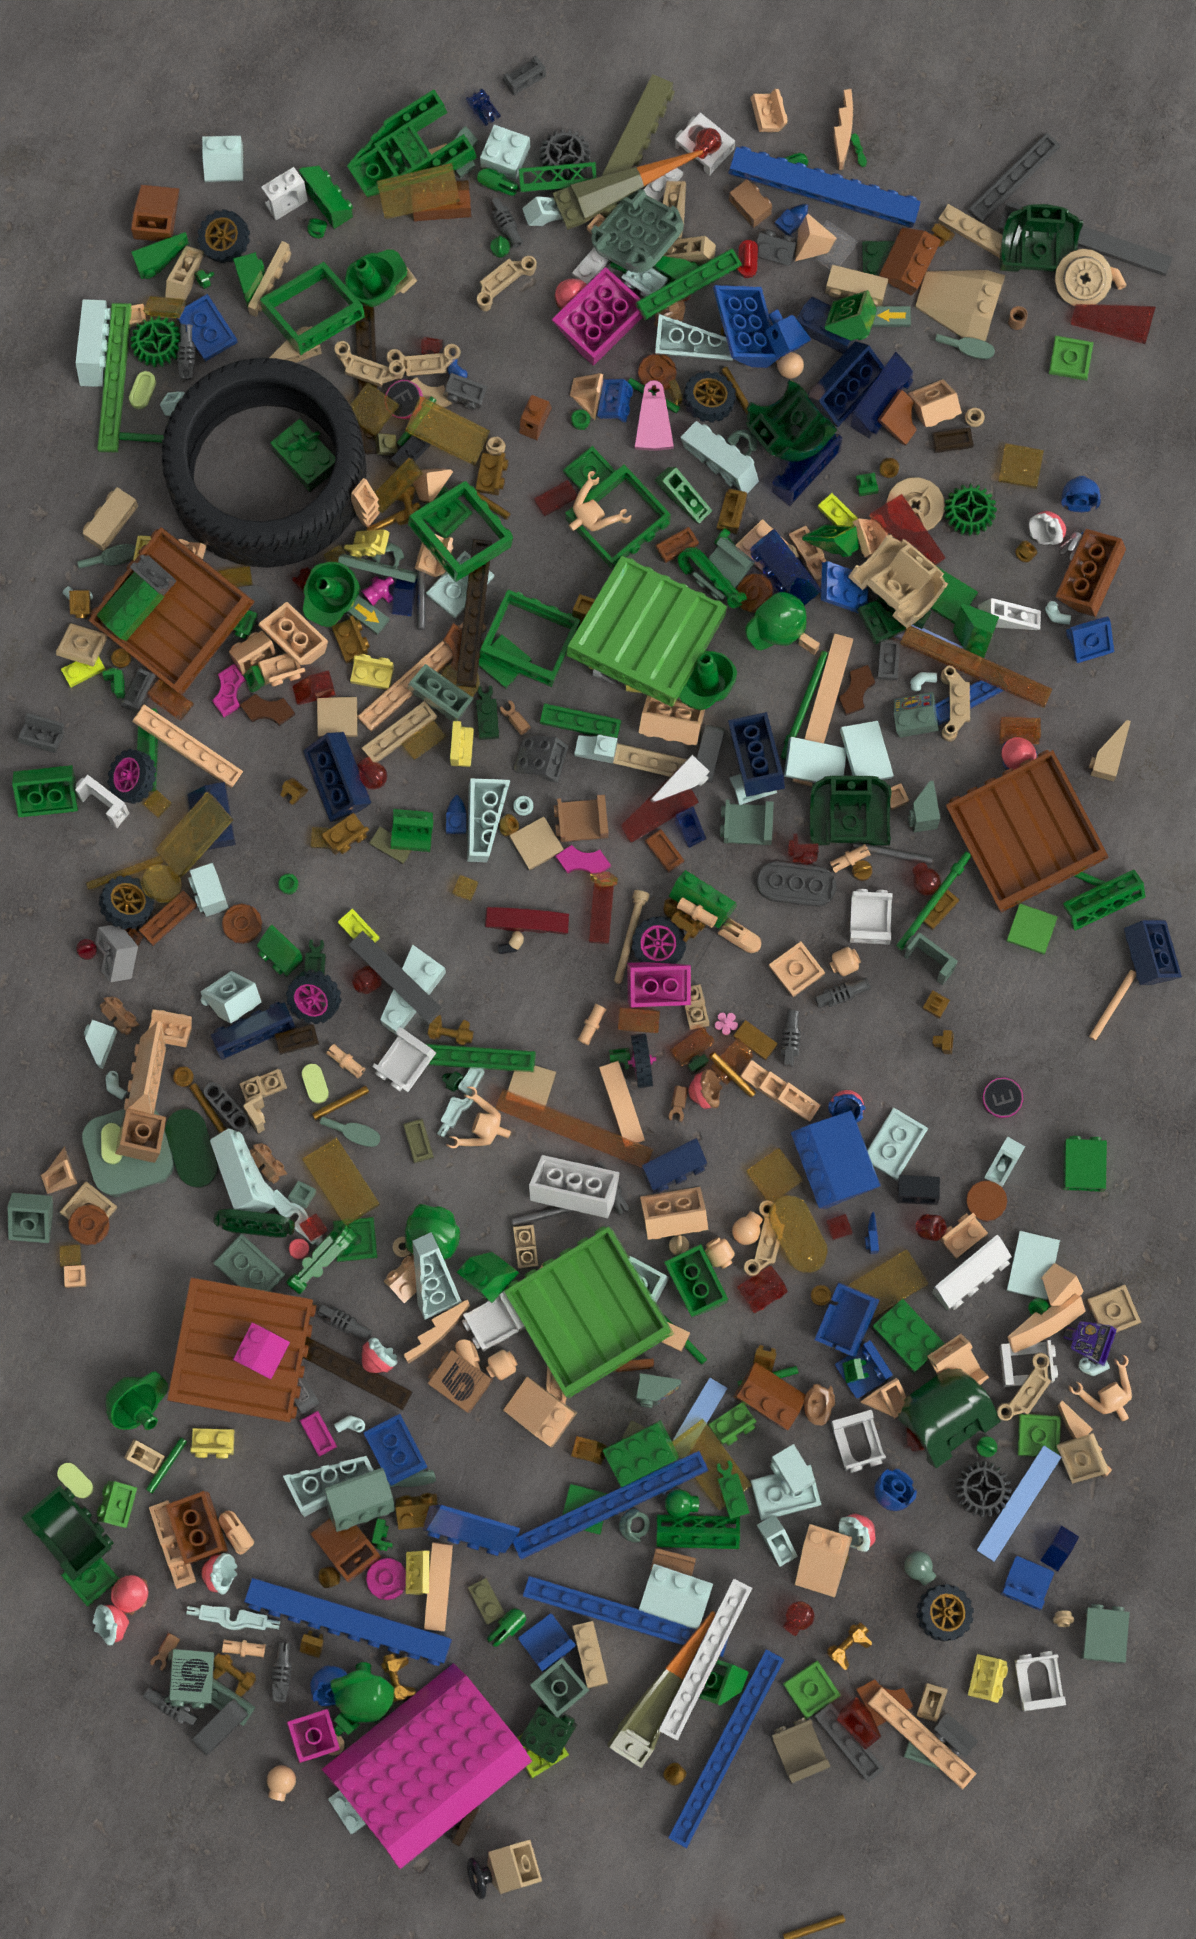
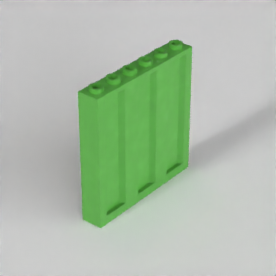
(646, 631)
(588, 1311)

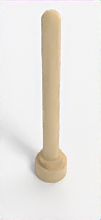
(640, 899)

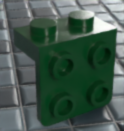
(548, 1734)

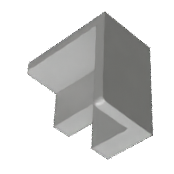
(118, 952)

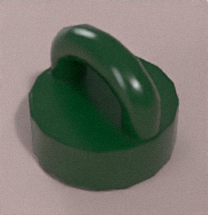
(453, 1081)

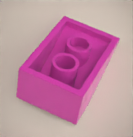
(658, 984)

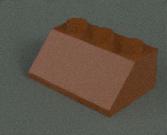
(450, 211)
(909, 259)
(770, 1396)
(196, 1527)

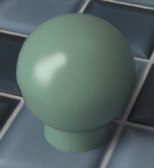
(919, 1567)

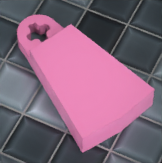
(654, 424)

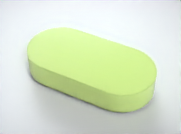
(142, 390)
(315, 1083)
(109, 1140)
(75, 1480)

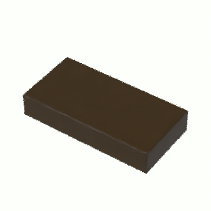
(952, 440)

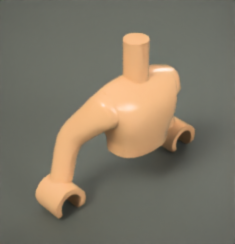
(590, 512)
(485, 1125)
(1112, 1396)

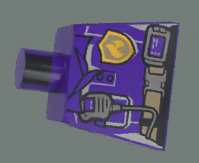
(1091, 1340)

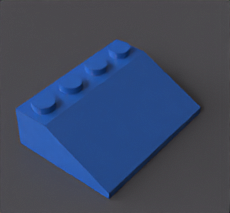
(745, 324)
(835, 1159)
(469, 1529)

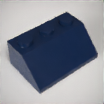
(813, 319)
(220, 793)
(1152, 952)
(674, 1166)

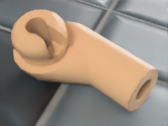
(1117, 278)

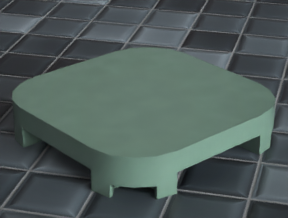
(637, 232)
(129, 1173)

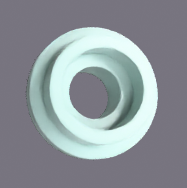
(520, 800)

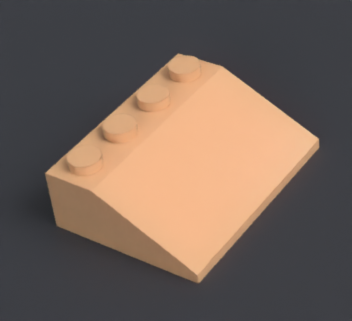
(147, 1070)

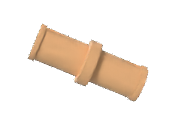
(850, 858)
(697, 912)
(591, 1024)
(346, 1061)
(243, 1648)

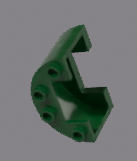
(68, 1532)

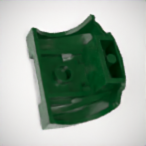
(1038, 238)

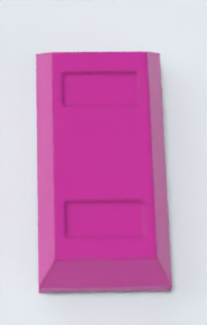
(318, 1433)

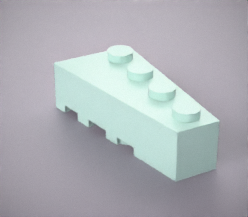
(685, 340)
(92, 342)
(721, 457)
(484, 812)
(426, 974)
(241, 1173)
(433, 1281)
(309, 1485)

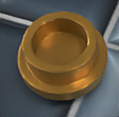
(121, 658)
(183, 1076)
(820, 1295)

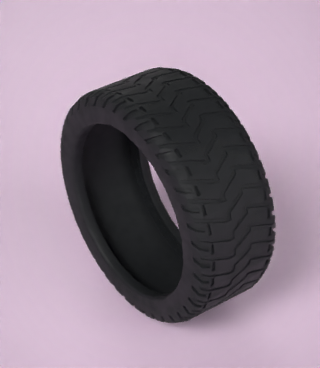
(253, 385)

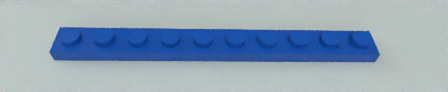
(610, 1505)
(608, 1611)
(726, 1748)

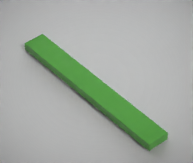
(114, 377)

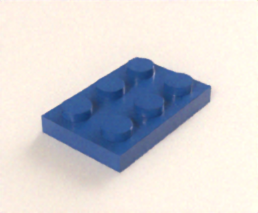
(209, 328)
(841, 590)
(395, 1449)

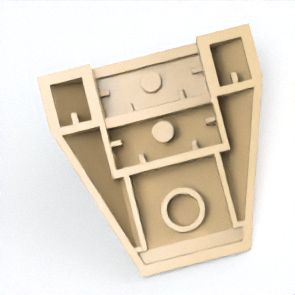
(961, 300)

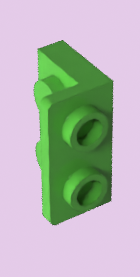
(733, 1424)
(116, 1504)

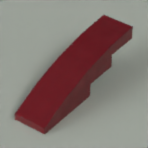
(526, 920)

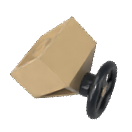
(506, 1869)

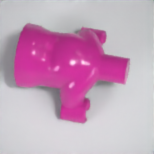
(378, 589)

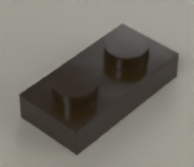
(296, 1039)
(460, 1832)

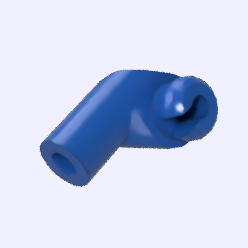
(454, 368)

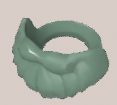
(735, 436)
(398, 554)
(625, 1524)

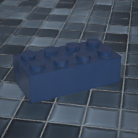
(756, 754)

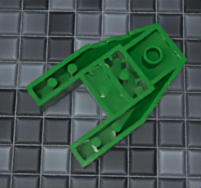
(399, 149)

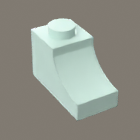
(541, 211)
(596, 748)

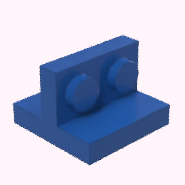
(1091, 639)

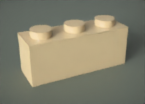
(847, 282)
(109, 519)
(590, 1654)

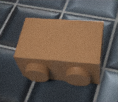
(750, 203)

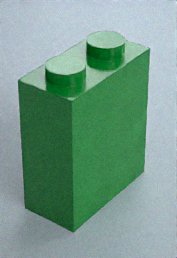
(1084, 1164)

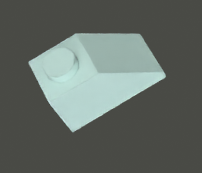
(100, 1040)
(1004, 1161)
(777, 1540)

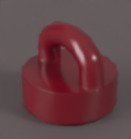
(86, 949)

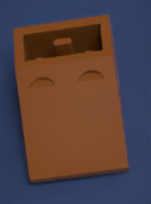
(155, 213)
(346, 1549)

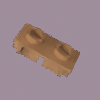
(113, 1008)
(274, 1168)

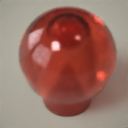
(707, 140)
(372, 774)
(925, 879)
(799, 1617)

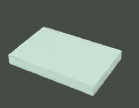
(452, 594)
(866, 750)
(813, 760)
(895, 1143)
(1031, 1260)
(773, 1500)

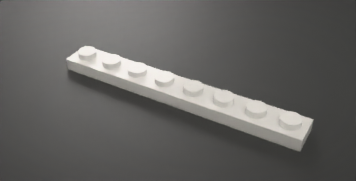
(594, 262)
(705, 1659)

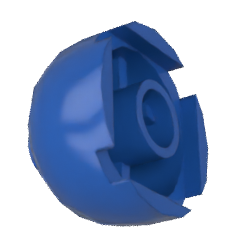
(1081, 494)
(894, 1490)
(321, 1684)

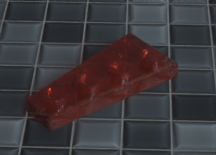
(1115, 320)
(904, 524)
(654, 814)

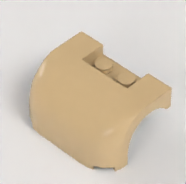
(902, 579)

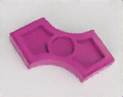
(226, 700)
(573, 859)

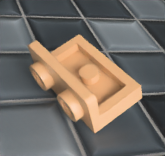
(769, 111)
(869, 535)
(279, 669)
(175, 1026)
(403, 1280)

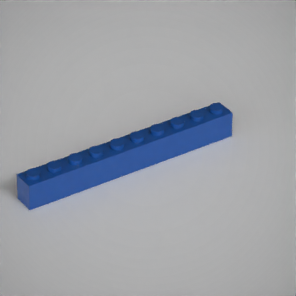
(824, 187)
(349, 1621)

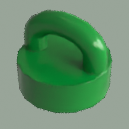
(318, 226)
(500, 247)
(203, 278)
(725, 534)
(1038, 1305)
(986, 1447)

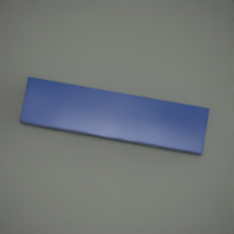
(979, 693)

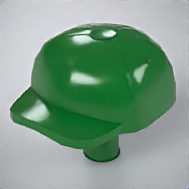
(375, 277)
(329, 593)
(777, 622)
(710, 681)
(435, 1221)
(134, 1401)
(362, 1695)

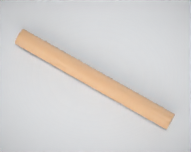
(1112, 1005)

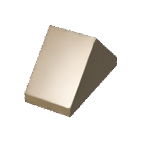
(144, 1457)
(931, 1702)

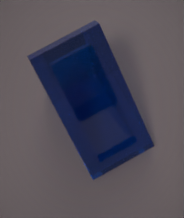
(404, 597)
(690, 827)
(1059, 1548)

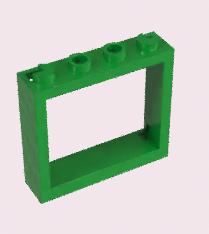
(326, 328)
(605, 488)
(436, 547)
(519, 665)

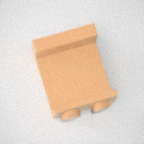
(957, 1355)

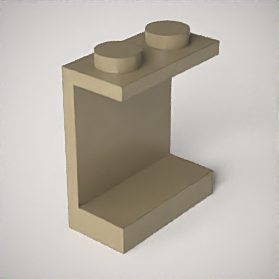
(800, 1750)

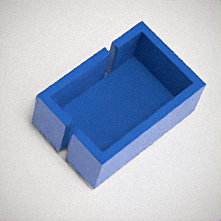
(847, 1320)

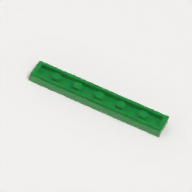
(688, 284)
(483, 1058)

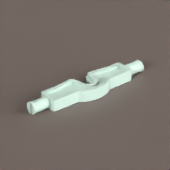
(457, 1105)
(288, 1209)
(222, 1616)

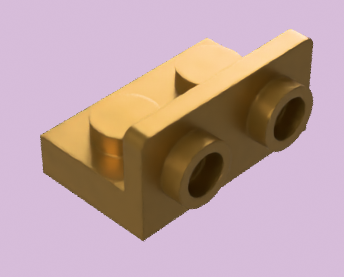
(491, 473)
(350, 639)
(344, 834)
(686, 922)

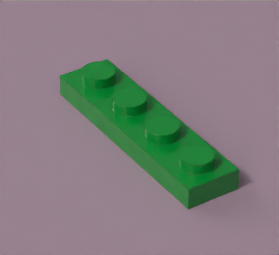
(579, 721)

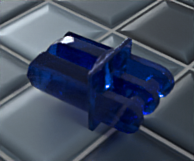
(484, 107)

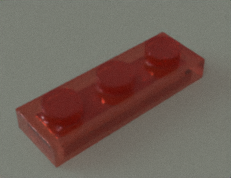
(601, 914)

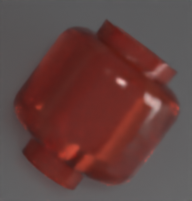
(366, 980)
(931, 1227)

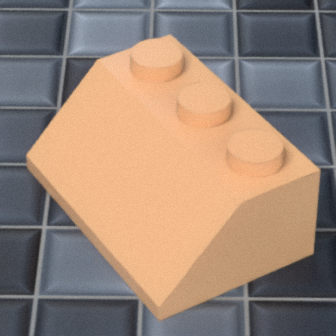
(294, 634)
(671, 723)
(674, 1213)

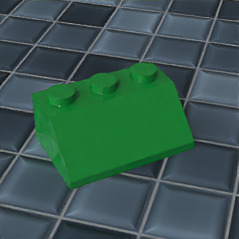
(326, 195)
(852, 316)
(129, 606)
(45, 791)
(703, 894)
(696, 1281)

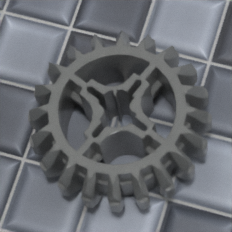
(556, 145)
(992, 1489)

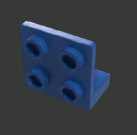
(875, 1367)
(1027, 1583)
(547, 1642)

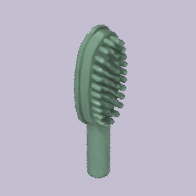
(970, 346)
(112, 556)
(354, 1132)
(417, 1479)

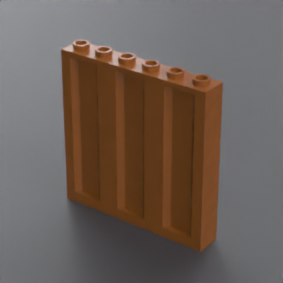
(188, 621)
(1026, 830)
(210, 1336)

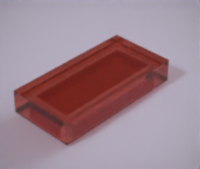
(556, 498)

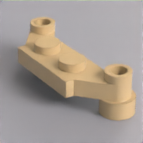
(502, 278)
(427, 363)
(368, 370)
(958, 702)
(767, 1246)
(1029, 1391)

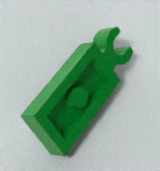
(732, 1492)

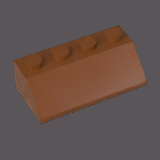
(1091, 572)

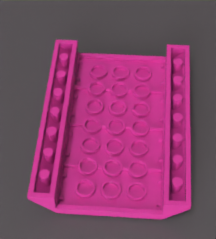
(427, 1765)

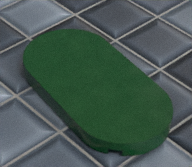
(191, 1148)
(254, 1223)

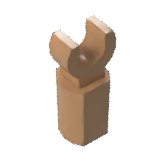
(516, 719)
(678, 1102)
(169, 1643)

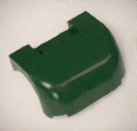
(791, 426)
(850, 810)
(948, 1413)

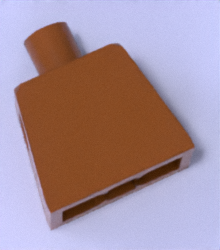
(536, 414)

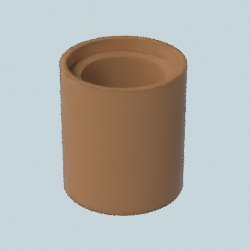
(1017, 324)

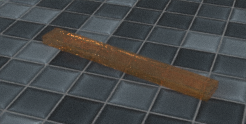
(976, 666)
(573, 1128)

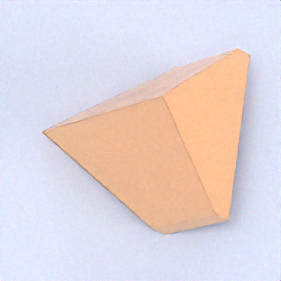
(812, 239)
(587, 392)
(431, 483)
(59, 1173)
(1060, 1285)
(887, 1398)

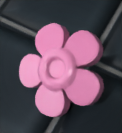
(726, 1023)

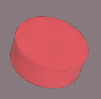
(299, 1249)

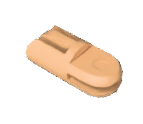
(740, 936)
(468, 1351)
(235, 1532)

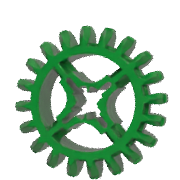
(148, 343)
(962, 509)

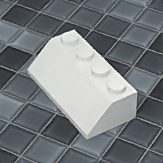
(574, 1186)
(971, 1273)

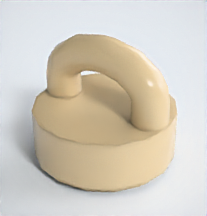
(678, 1245)

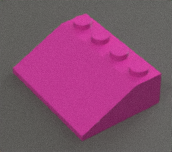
(599, 316)

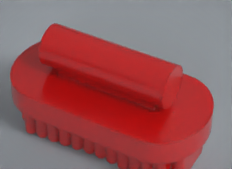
(749, 258)

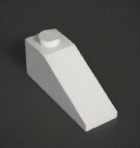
(1012, 615)
(685, 778)

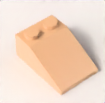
(540, 1412)
(822, 1560)

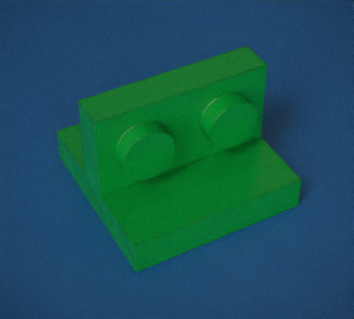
(411, 830)

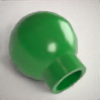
(681, 1503)

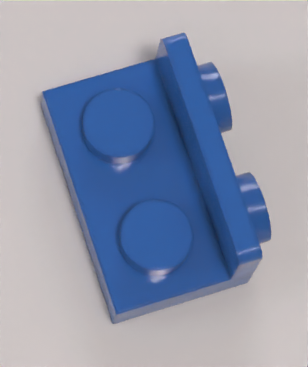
(615, 399)

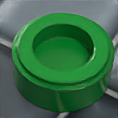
(580, 419)
(288, 884)

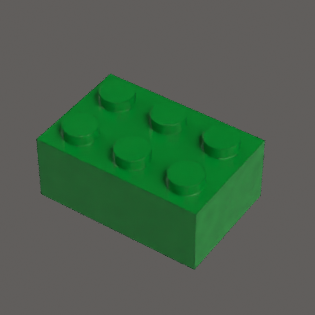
(308, 463)
(907, 1335)
(641, 1453)

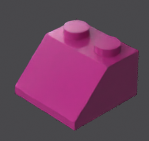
(261, 1351)
(313, 1736)

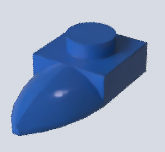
(792, 219)
(456, 817)
(871, 1241)

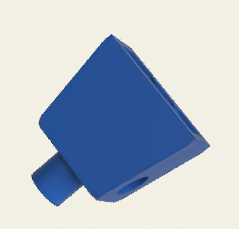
(785, 334)

